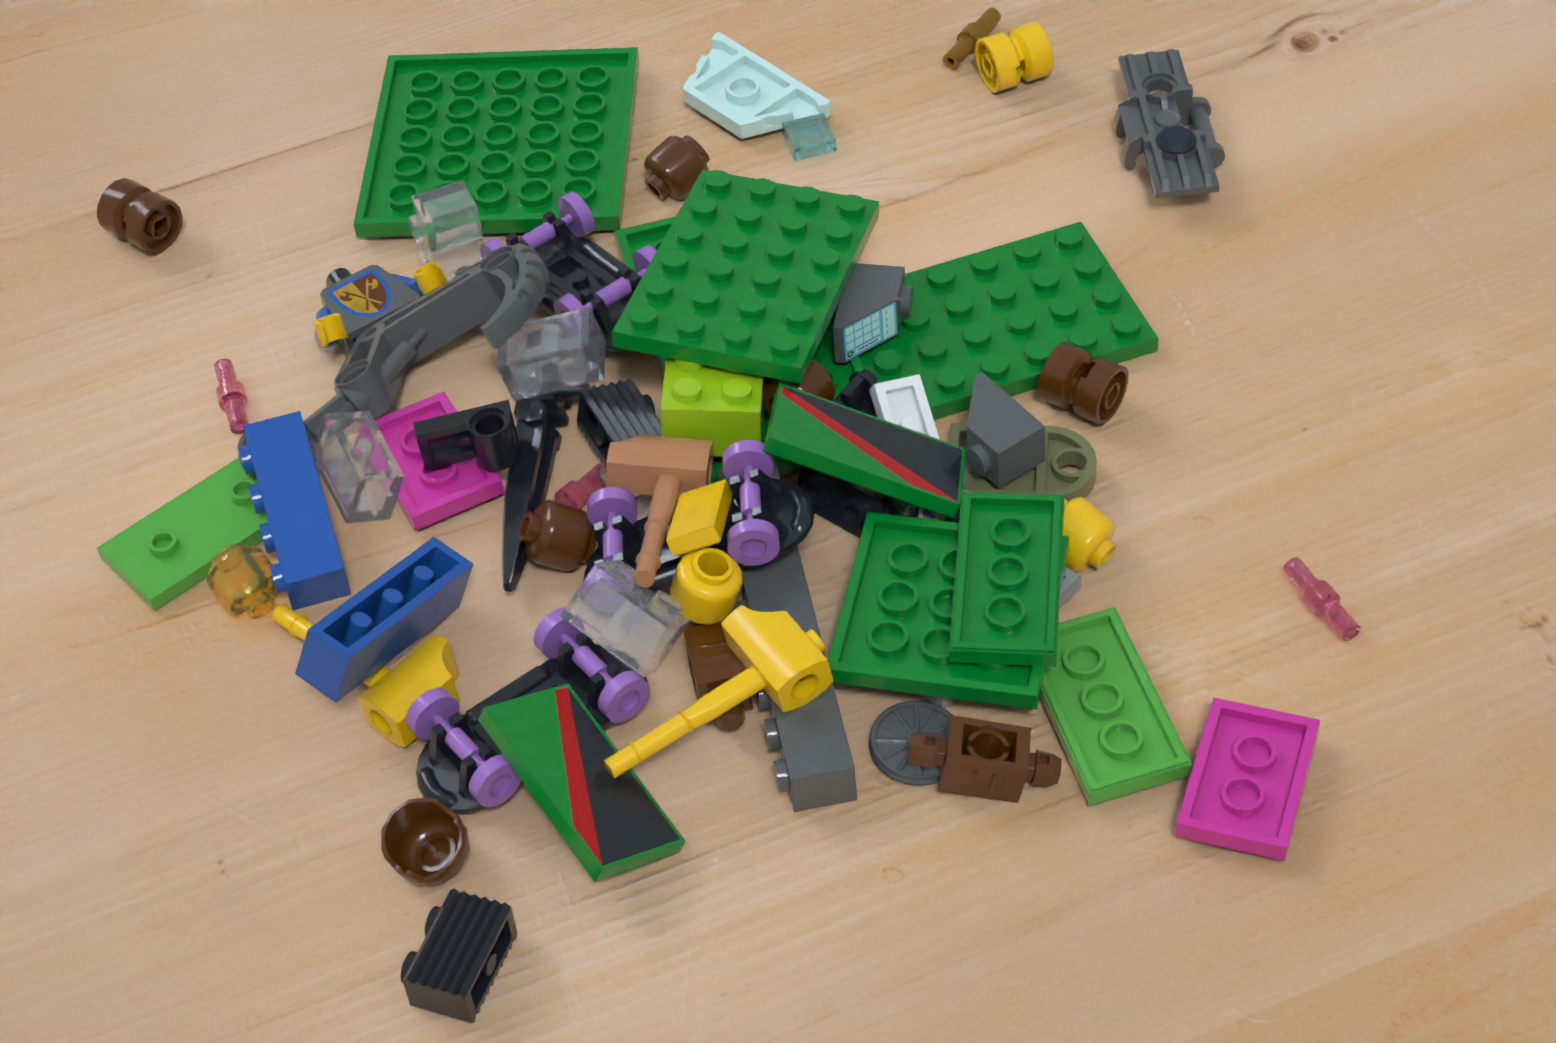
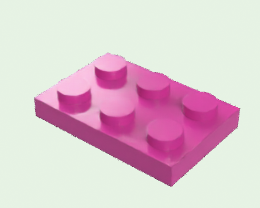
(440, 491)
(1248, 779)

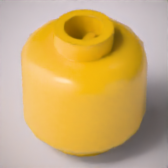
(1088, 535)
(707, 585)

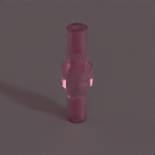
(231, 395)
(577, 492)
(1321, 598)

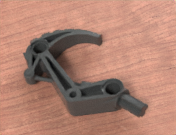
(500, 286)

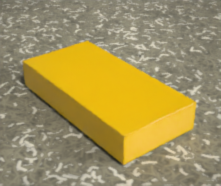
(699, 518)

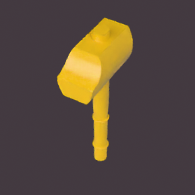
(776, 658)
(395, 689)

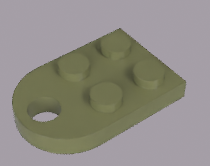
(1061, 449)

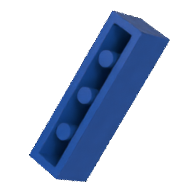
(296, 511)
(383, 619)

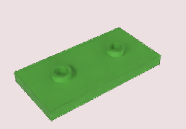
(178, 541)
(1109, 711)

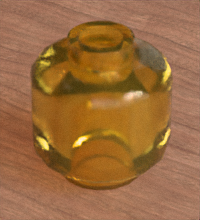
(242, 581)

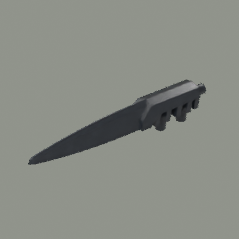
(531, 473)

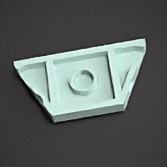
(747, 91)

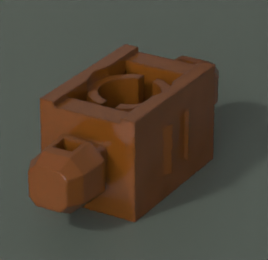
(713, 664)
(984, 759)

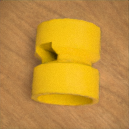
(1019, 55)

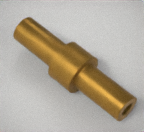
(969, 35)

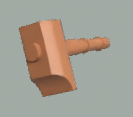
(660, 469)

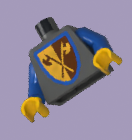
(366, 297)

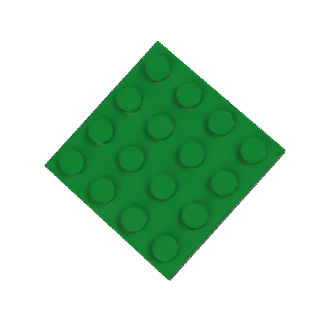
(900, 614)

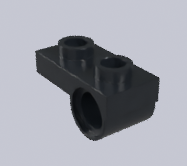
(476, 433)

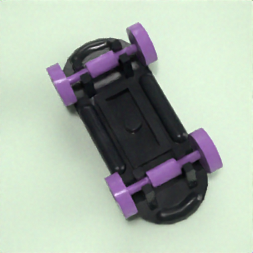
(578, 268)
(762, 521)
(462, 760)

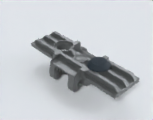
(1176, 158)

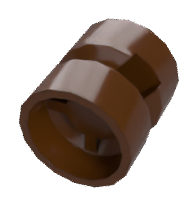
(139, 215)
(1087, 385)

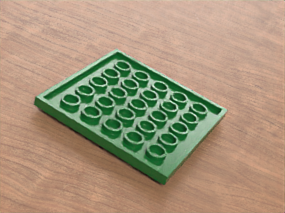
(509, 127)

